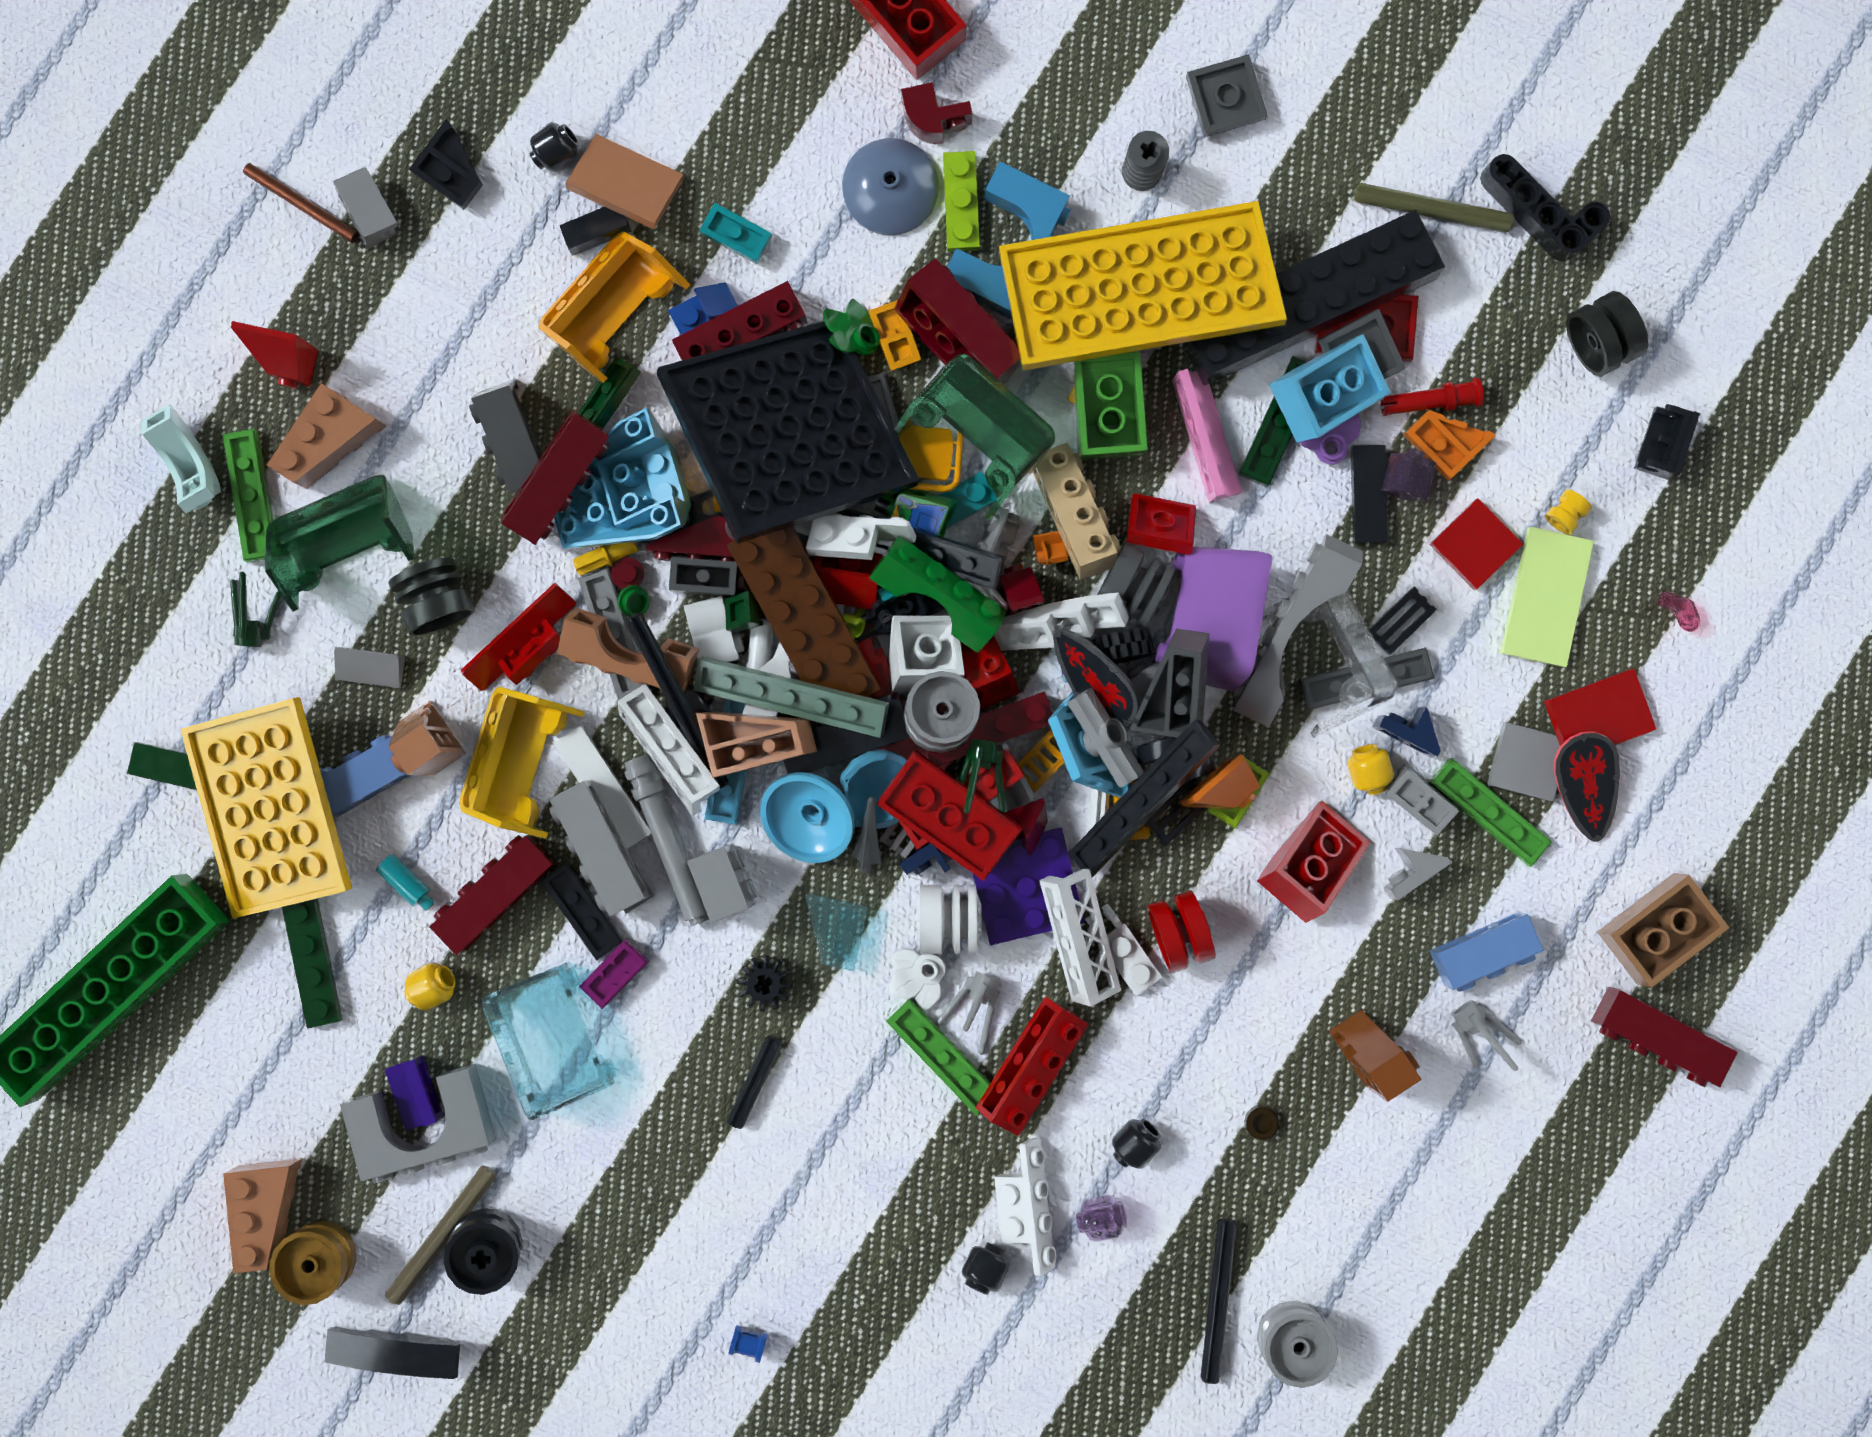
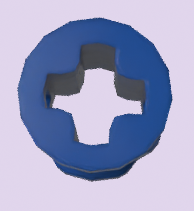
(748, 1343)

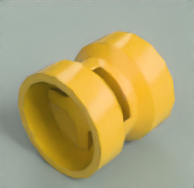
(1567, 513)

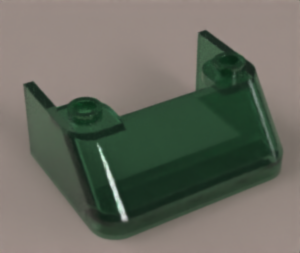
(989, 419)
(332, 531)

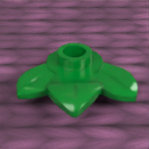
(852, 329)

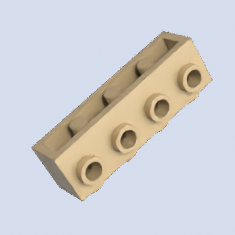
(1075, 512)

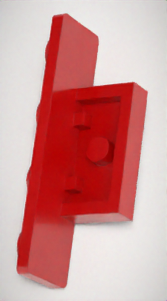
(523, 642)

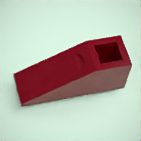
(698, 541)

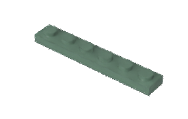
(791, 696)

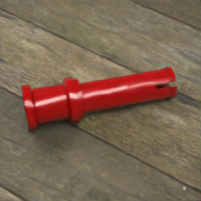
(1447, 396)

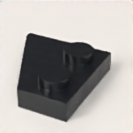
(447, 167)

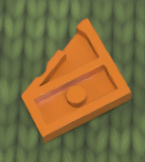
(1447, 441)

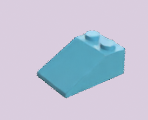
(1329, 389)

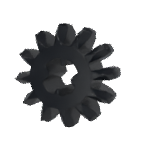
(775, 988)

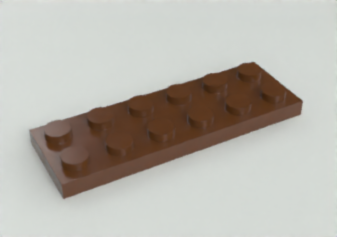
(803, 612)

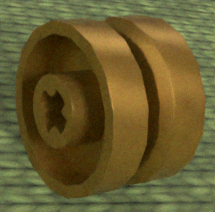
(312, 1262)

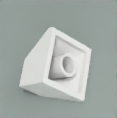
(922, 647)

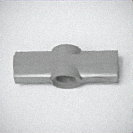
(1105, 737)

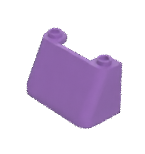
(1226, 597)

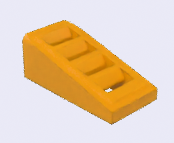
(1052, 767)

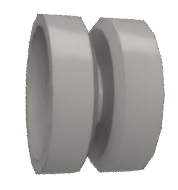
(948, 694)
(1301, 1363)

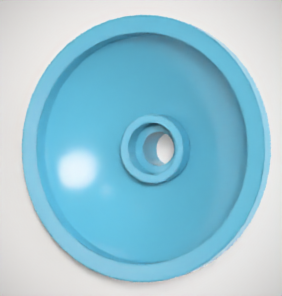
(798, 827)

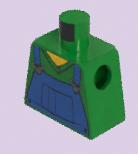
(921, 508)

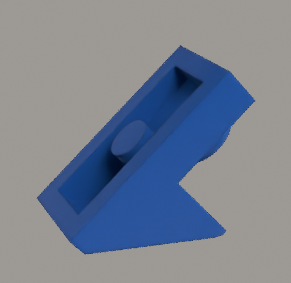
(706, 305)

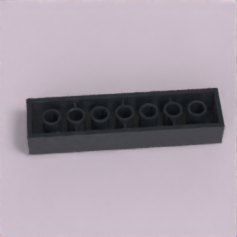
(1328, 292)

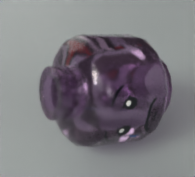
(1101, 1218)

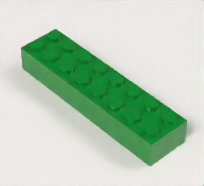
(106, 987)

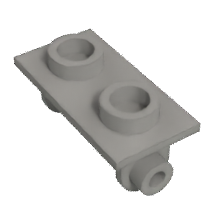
(999, 528)

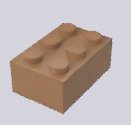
(1663, 929)

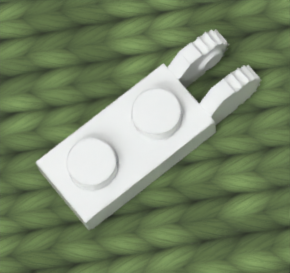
(1128, 955)

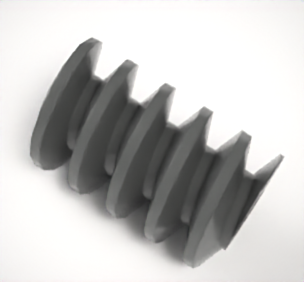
(1145, 160)

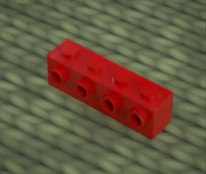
(1031, 1066)

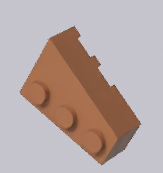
(322, 437)
(424, 743)
(258, 1210)

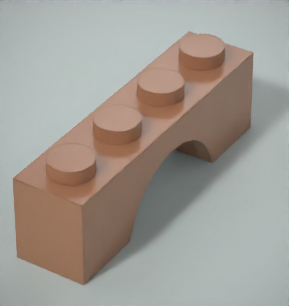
(589, 641)

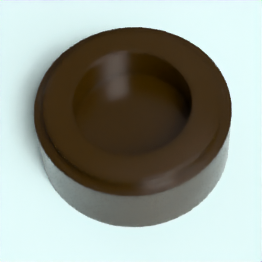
(1261, 1122)

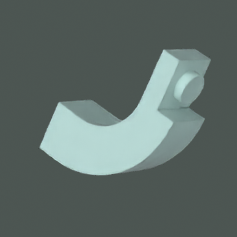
(184, 458)

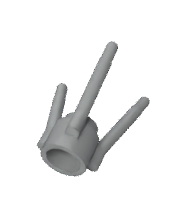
(982, 989)
(1472, 1018)

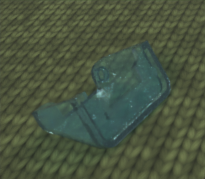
(546, 1041)

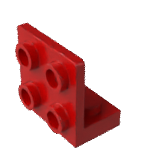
(988, 673)

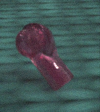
(1683, 609)

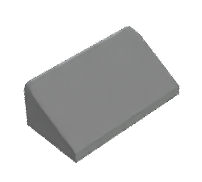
(368, 667)

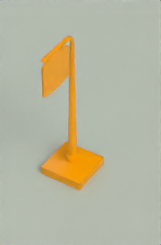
(930, 455)

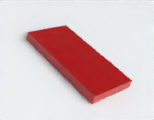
(933, 807)

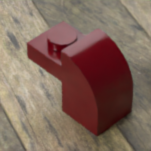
(929, 120)

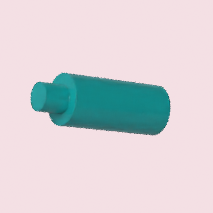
(405, 882)

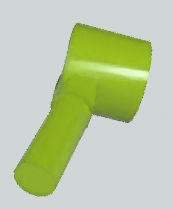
(855, 622)

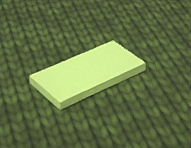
(1546, 597)

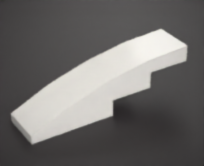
(1081, 615)

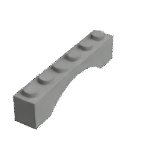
(1327, 576)

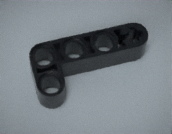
(1541, 202)

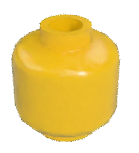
(1370, 769)
(429, 986)

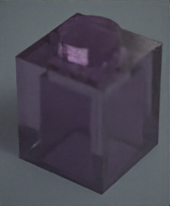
(1409, 475)

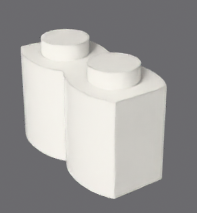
(709, 632)

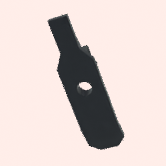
(882, 614)

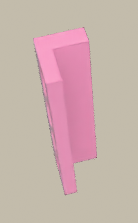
(1206, 436)

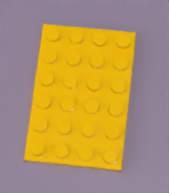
(266, 808)

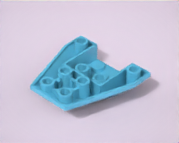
(631, 490)

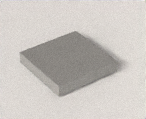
(1525, 762)

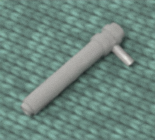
(649, 792)

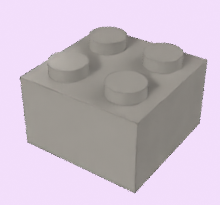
(722, 882)

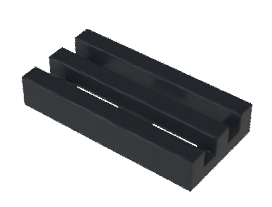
(1421, 601)
(1156, 830)

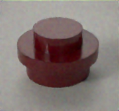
(627, 572)

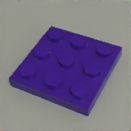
(1012, 891)

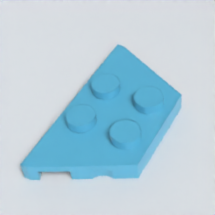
(1079, 762)

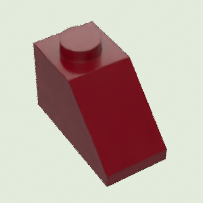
(1020, 589)

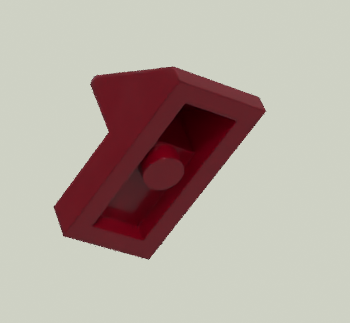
(1033, 819)

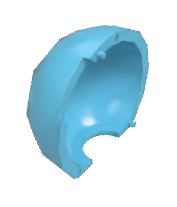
(869, 777)

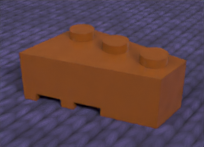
(1375, 1057)

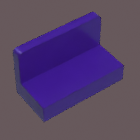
(414, 1093)

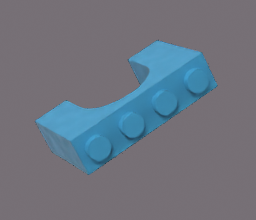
(1036, 205)

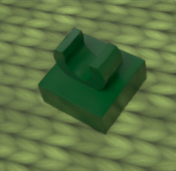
(742, 612)

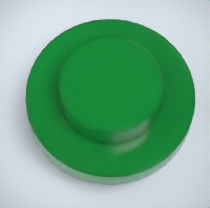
(633, 600)

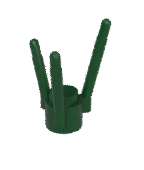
(248, 631)
(980, 756)

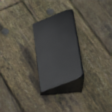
(593, 229)

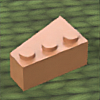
(749, 741)

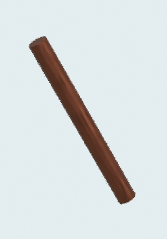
(300, 202)

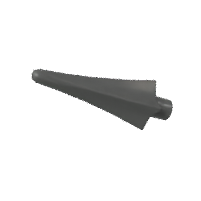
(867, 846)

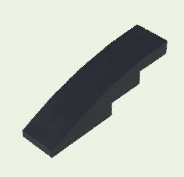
(392, 1354)

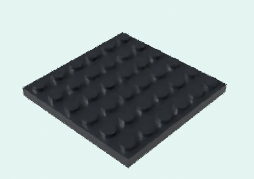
(786, 430)

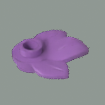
(1339, 436)

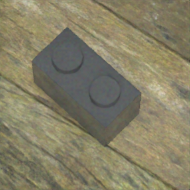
(703, 577)

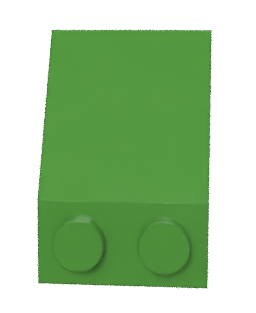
(1110, 407)

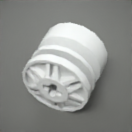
(948, 919)

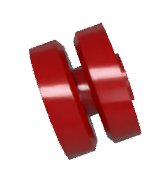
(1185, 930)

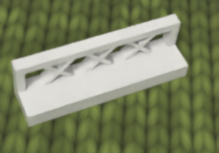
(667, 748)
(1070, 937)

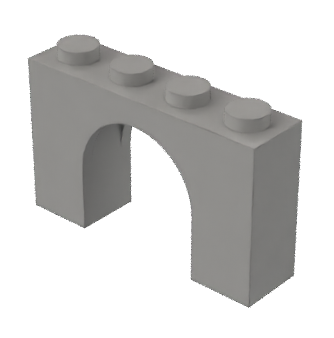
(381, 1151)

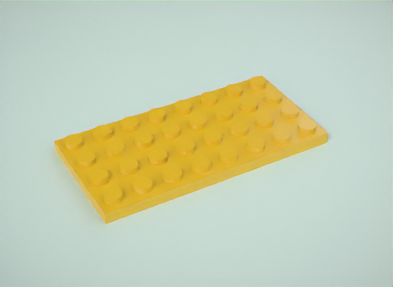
(1141, 285)

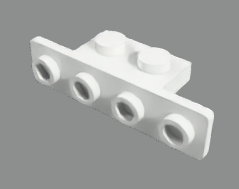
(852, 536)
(1025, 1209)

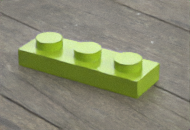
(961, 201)

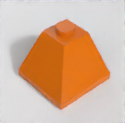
(1225, 788)

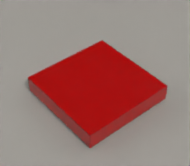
(1161, 524)
(1476, 544)

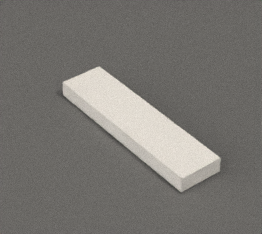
(589, 764)

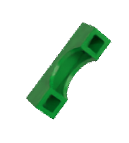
(910, 570)

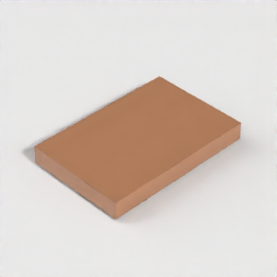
(624, 181)

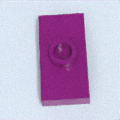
(614, 973)

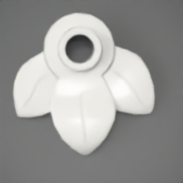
(913, 980)

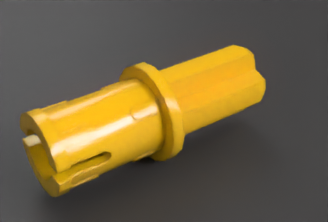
(603, 556)

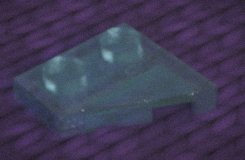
(837, 929)

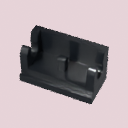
(1667, 441)

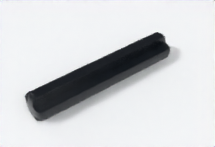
(754, 1082)

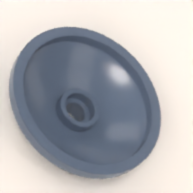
(895, 206)

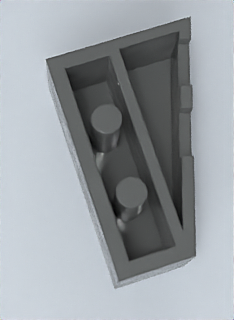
(506, 433)
(1177, 687)

